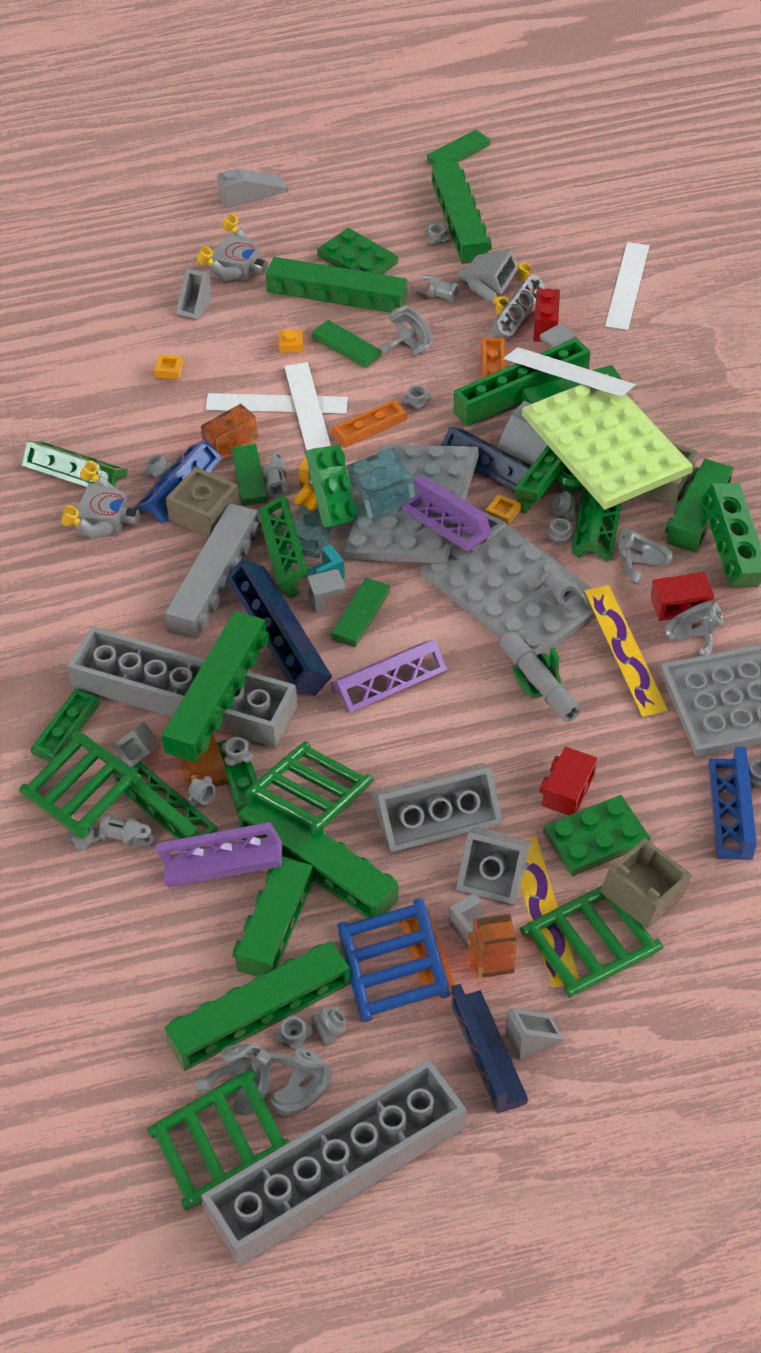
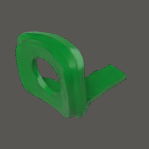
(551, 663)

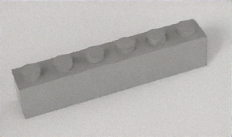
(207, 578)

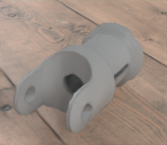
(441, 289)
(275, 476)
(562, 589)
(127, 831)

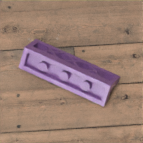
(453, 511)
(381, 667)
(222, 858)

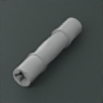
(540, 677)

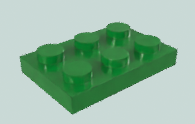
(357, 253)
(331, 485)
(595, 835)

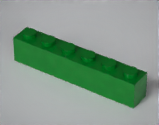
(460, 211)
(336, 285)
(505, 387)
(215, 687)
(334, 865)
(257, 1005)

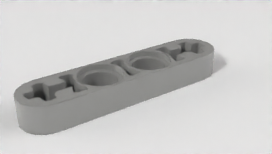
(517, 307)

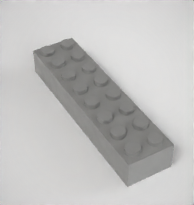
(160, 677)
(333, 1162)

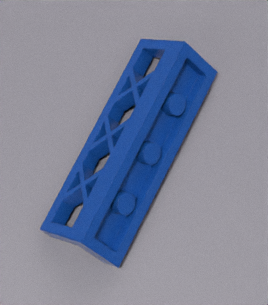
(200, 455)
(743, 802)

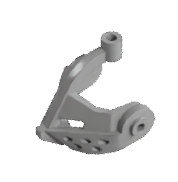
(419, 326)
(652, 553)
(681, 625)
(237, 1065)
(293, 1096)

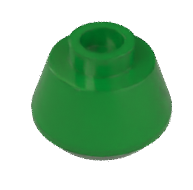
(567, 481)

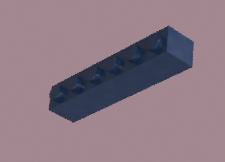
(286, 636)

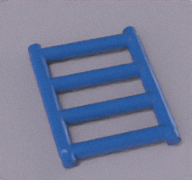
(432, 961)

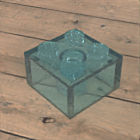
(381, 482)

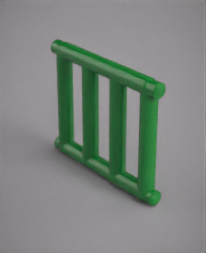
(330, 809)
(64, 815)
(598, 973)
(188, 1114)

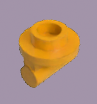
(306, 497)

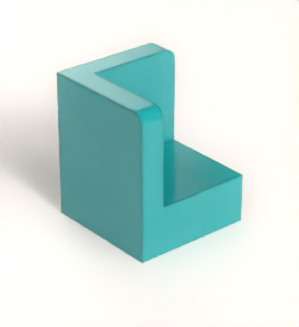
(330, 561)

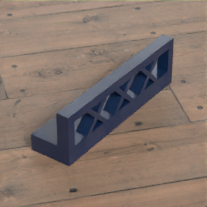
(491, 459)
(488, 1050)

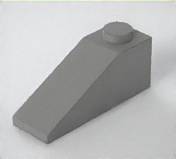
(245, 186)

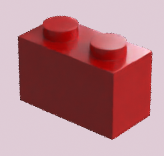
(546, 311)
(679, 593)
(569, 781)

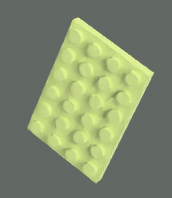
(606, 443)

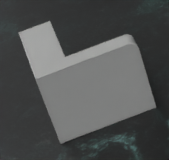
(557, 336)
(323, 585)
(136, 744)
(462, 916)

